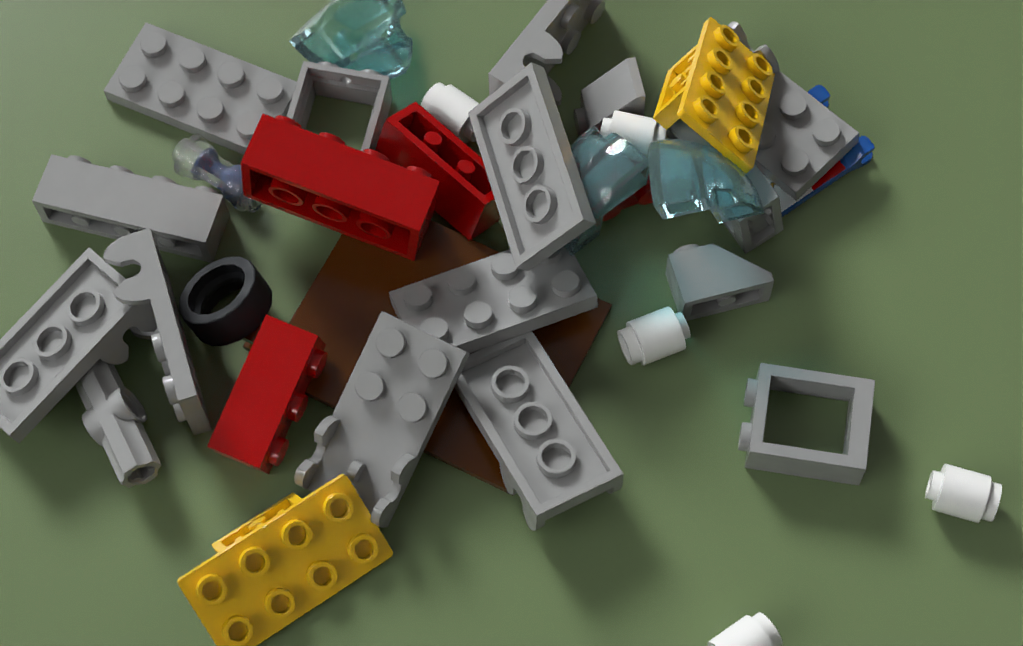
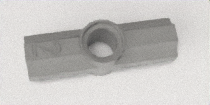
(116, 424)

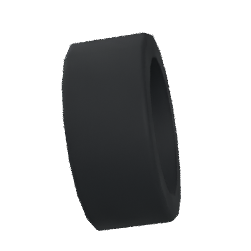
(239, 316)

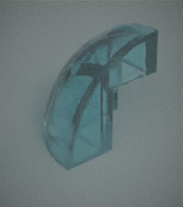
(358, 36)
(610, 174)
(698, 178)

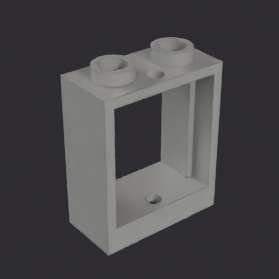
(344, 84)
(803, 462)

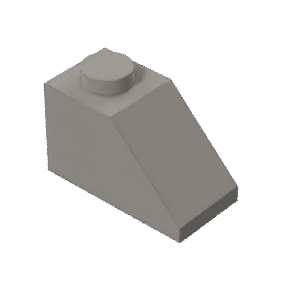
(615, 90)
(714, 281)

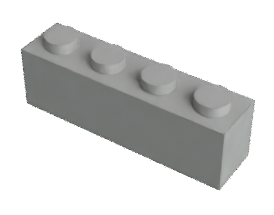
(120, 203)

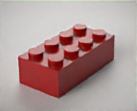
(339, 185)

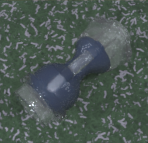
(201, 162)

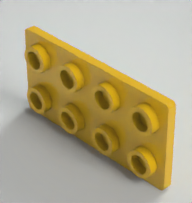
(719, 94)
(284, 564)

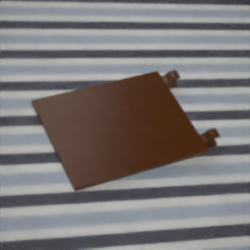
(355, 290)

